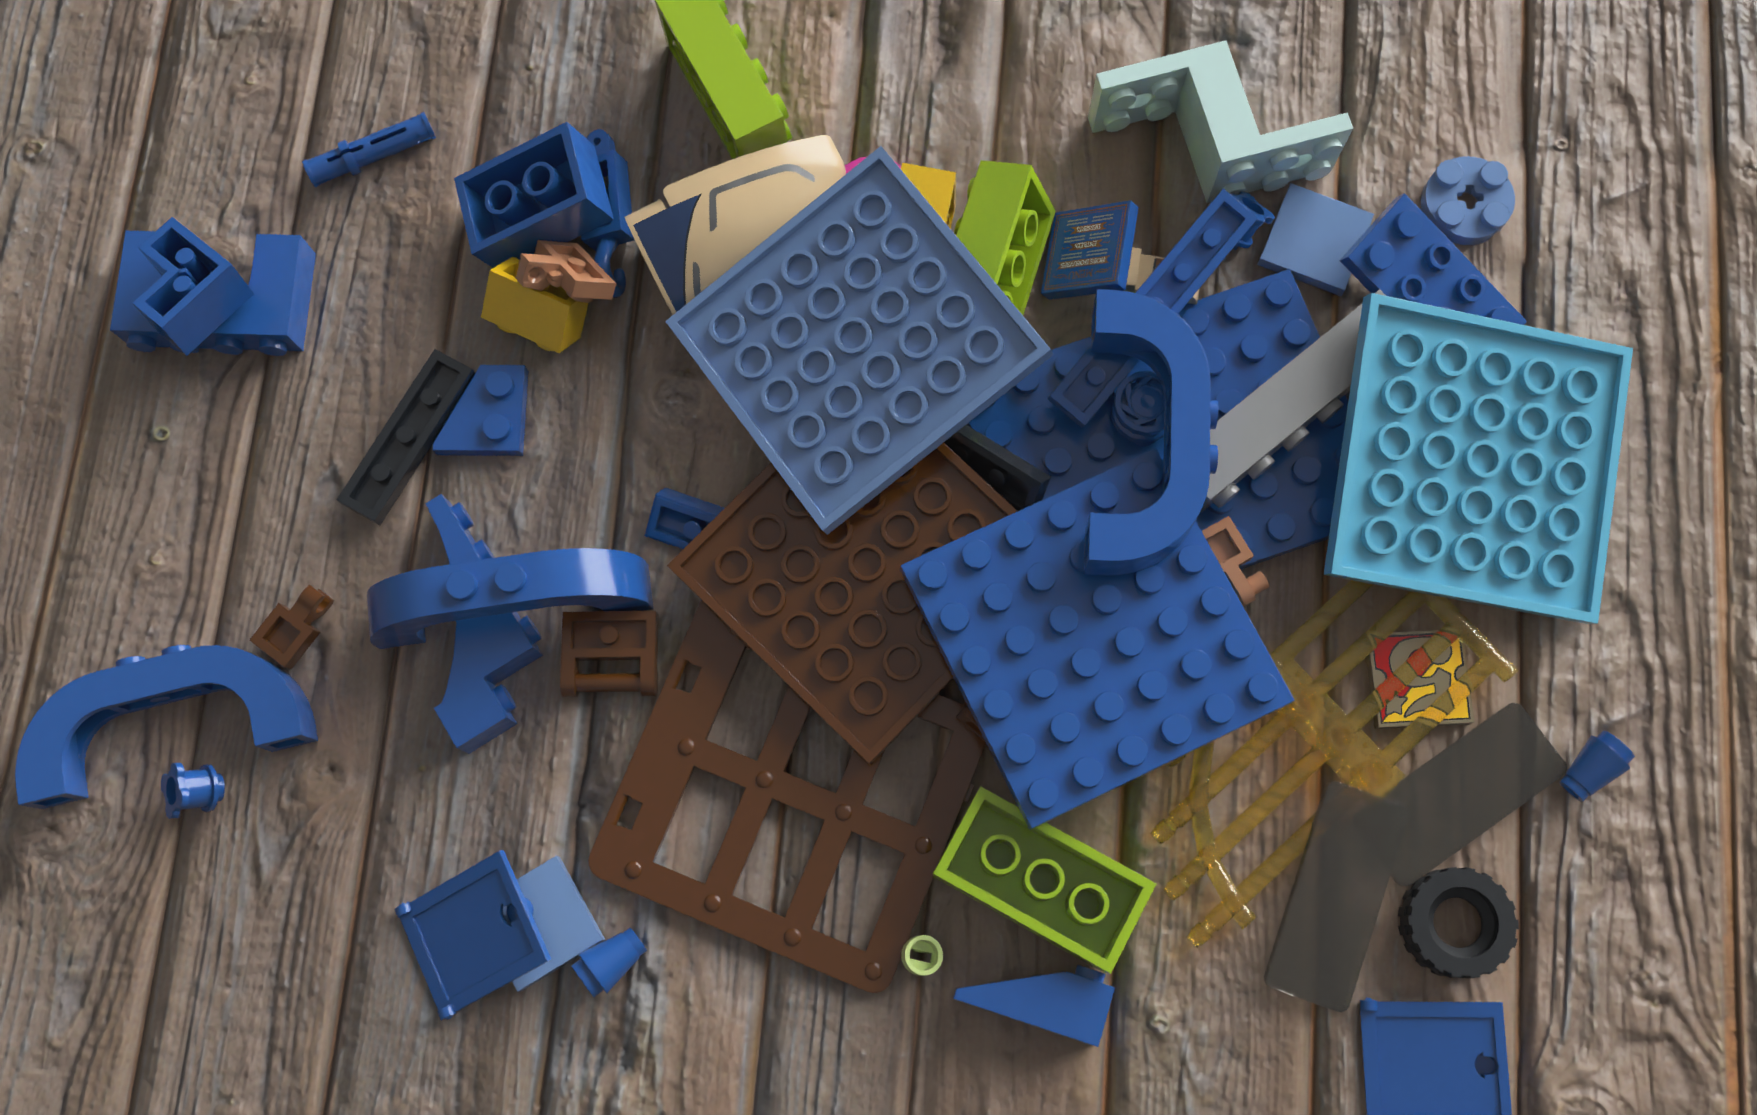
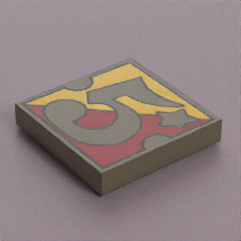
(1424, 687)

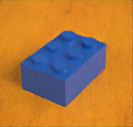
(533, 193)

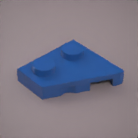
(488, 415)

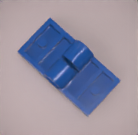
(1418, 263)

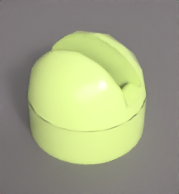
(922, 944)

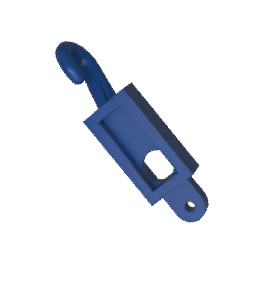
(616, 232)

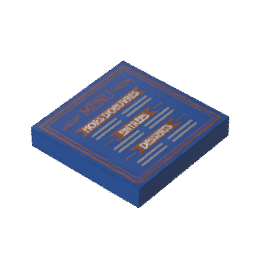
(1090, 250)

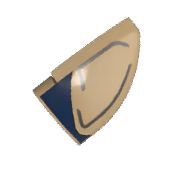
(728, 213)

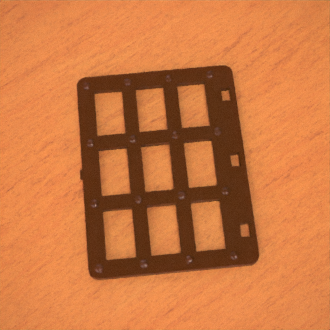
(678, 743)

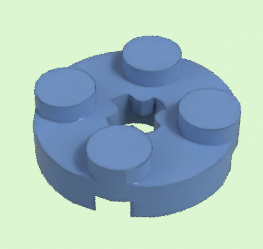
(1484, 181)

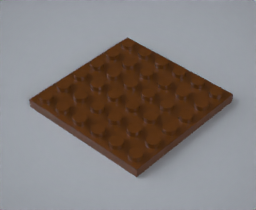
(835, 605)

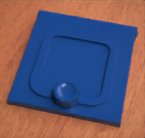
(465, 940)
(1435, 1058)

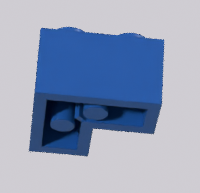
(194, 289)

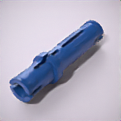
(369, 149)

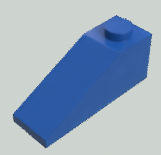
(1055, 1001)

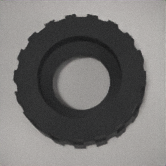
(1496, 916)

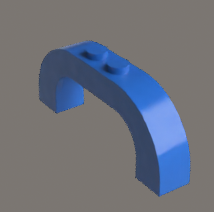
(1167, 344)
(521, 582)
(58, 736)

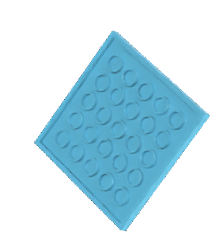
(1479, 460)

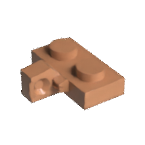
(565, 266)

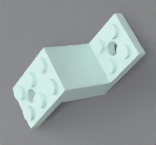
(1216, 121)

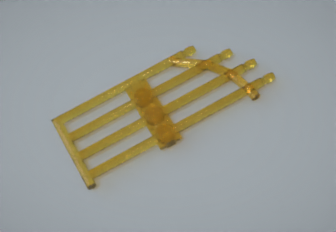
(1333, 739)

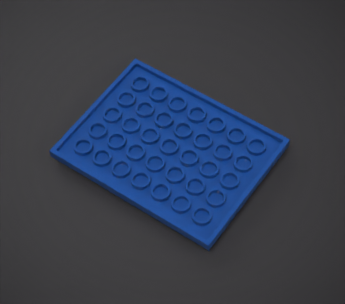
(1247, 340)

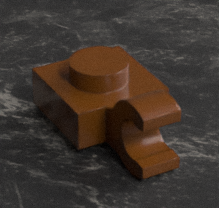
(288, 631)

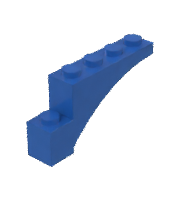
(484, 647)

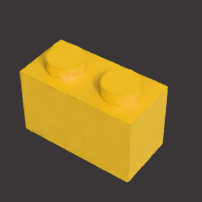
(541, 316)

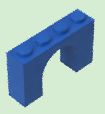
(267, 322)

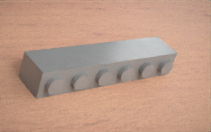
(1282, 409)

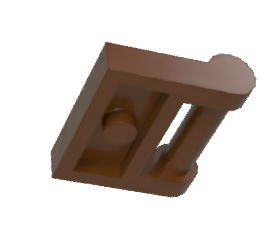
(609, 638)

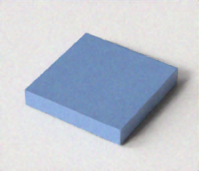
(1313, 237)
(560, 917)

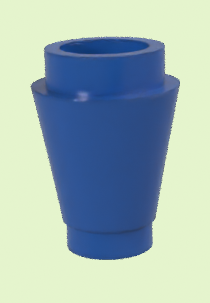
(1596, 765)
(608, 961)

